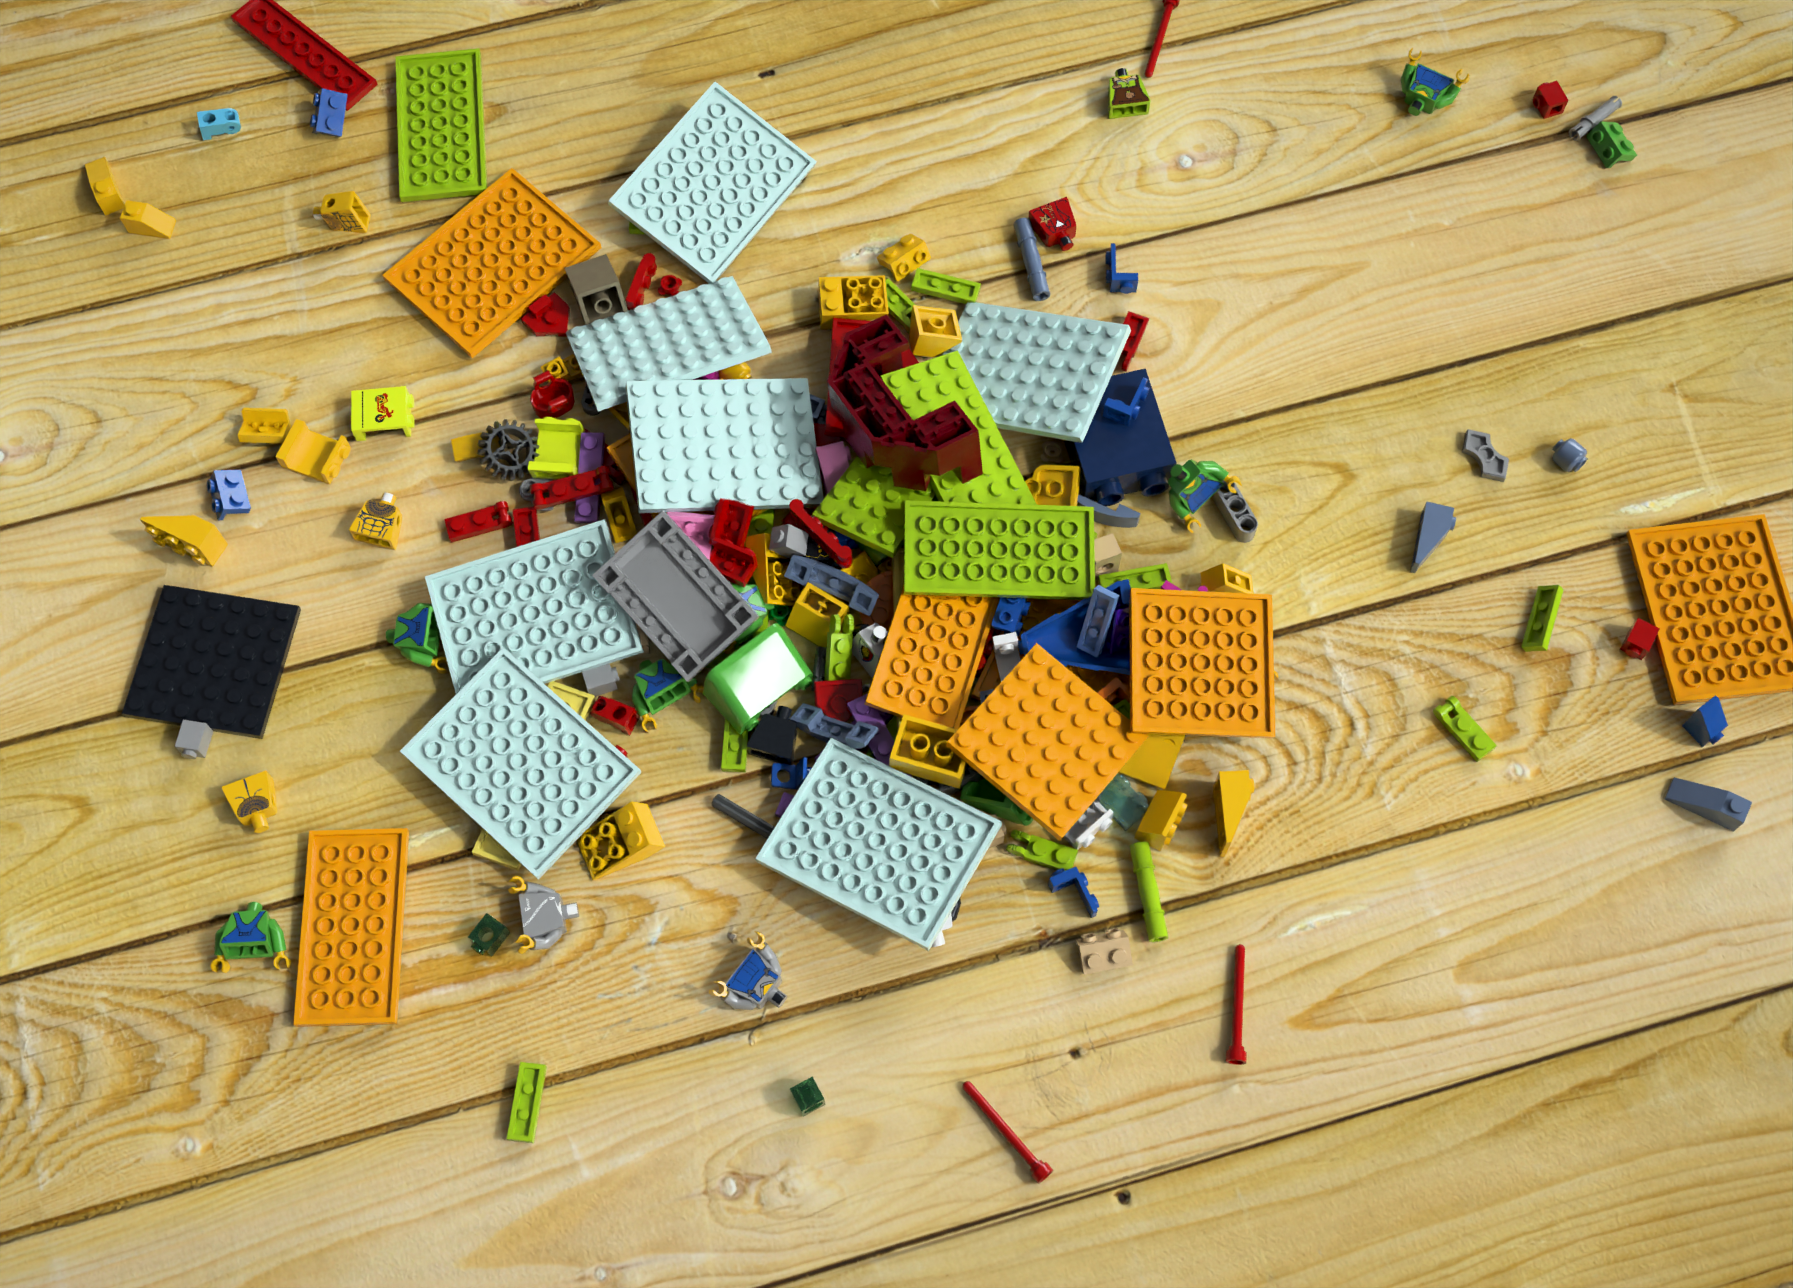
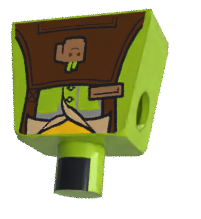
(1127, 96)

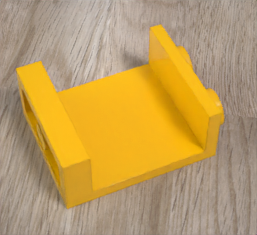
(312, 453)

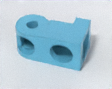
(218, 122)

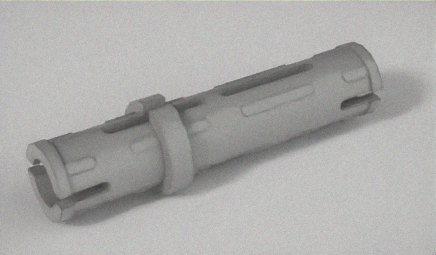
(1588, 122)

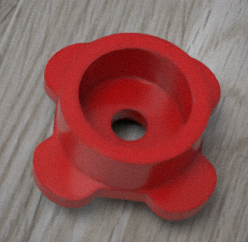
(669, 280)

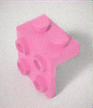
(696, 528)

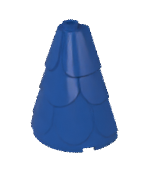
(1062, 631)

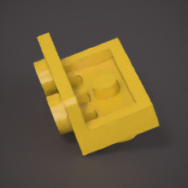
(904, 256)
(264, 425)

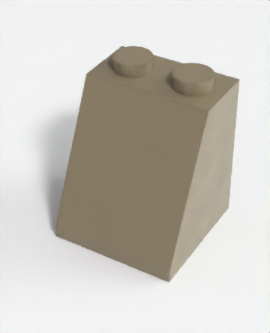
(596, 289)

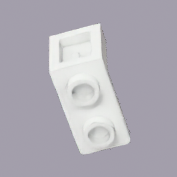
(1006, 653)

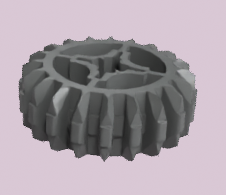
(512, 458)

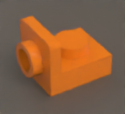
(1115, 688)

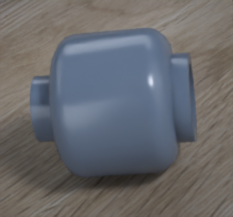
(1569, 455)

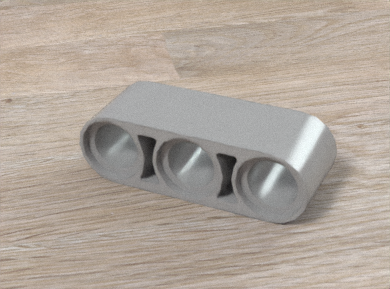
(1236, 520)

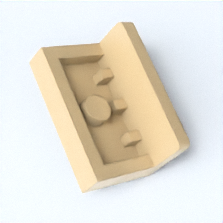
(1104, 951)

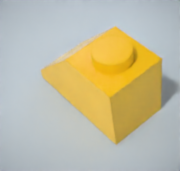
(146, 220)
(618, 515)
(1226, 579)

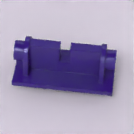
(1118, 633)

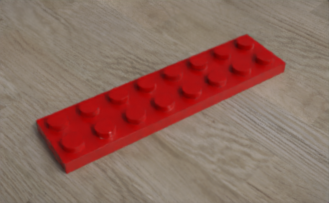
(303, 49)

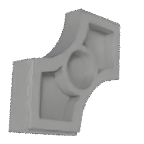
(1491, 463)

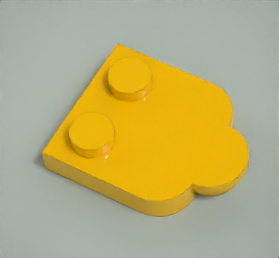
(1055, 485)

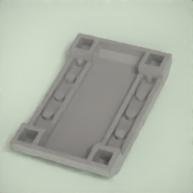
(676, 595)

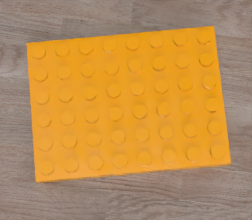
(491, 262)
(1717, 607)

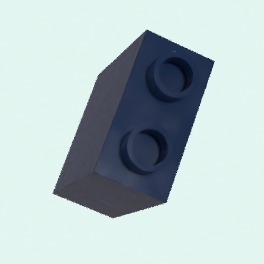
(1123, 457)

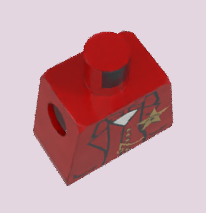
(1054, 223)

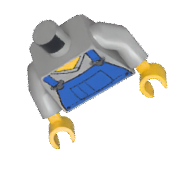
(754, 980)

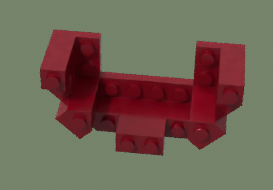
(881, 427)

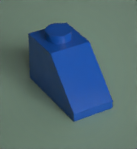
(1707, 722)

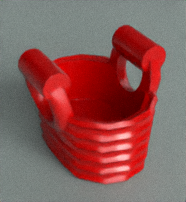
(552, 399)

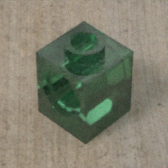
(486, 925)
(807, 1096)

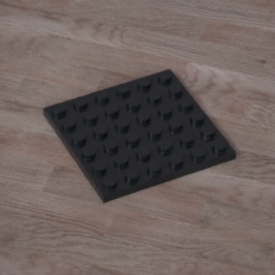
(212, 661)

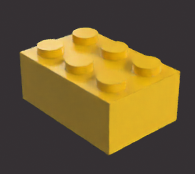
(923, 752)

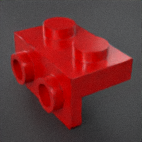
(731, 521)
(732, 561)

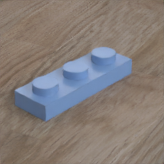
(1097, 621)

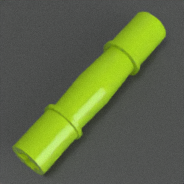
(1148, 891)

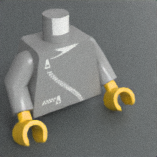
(541, 915)

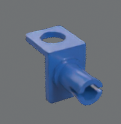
(797, 774)

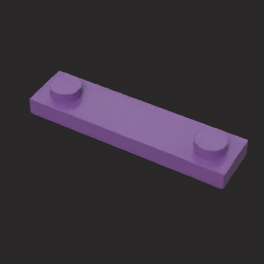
(590, 458)

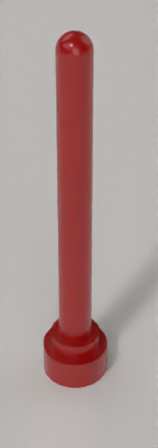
(1169, 6)
(1236, 1053)
(1039, 1169)

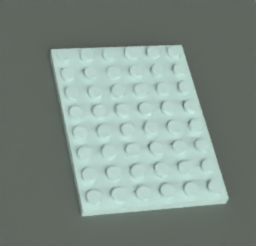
(712, 183)
(668, 340)
(1039, 367)
(723, 442)
(536, 606)
(521, 762)
(879, 843)

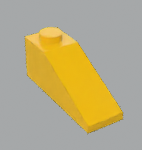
(104, 186)

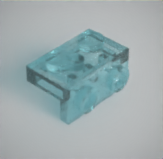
(1123, 801)

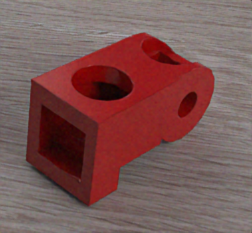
(615, 714)

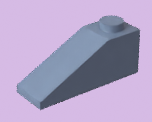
(1433, 528)
(1709, 802)

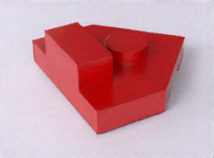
(548, 316)
(834, 696)

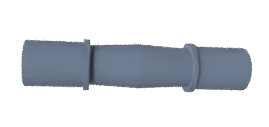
(1031, 259)

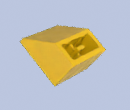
(813, 613)
(1160, 818)

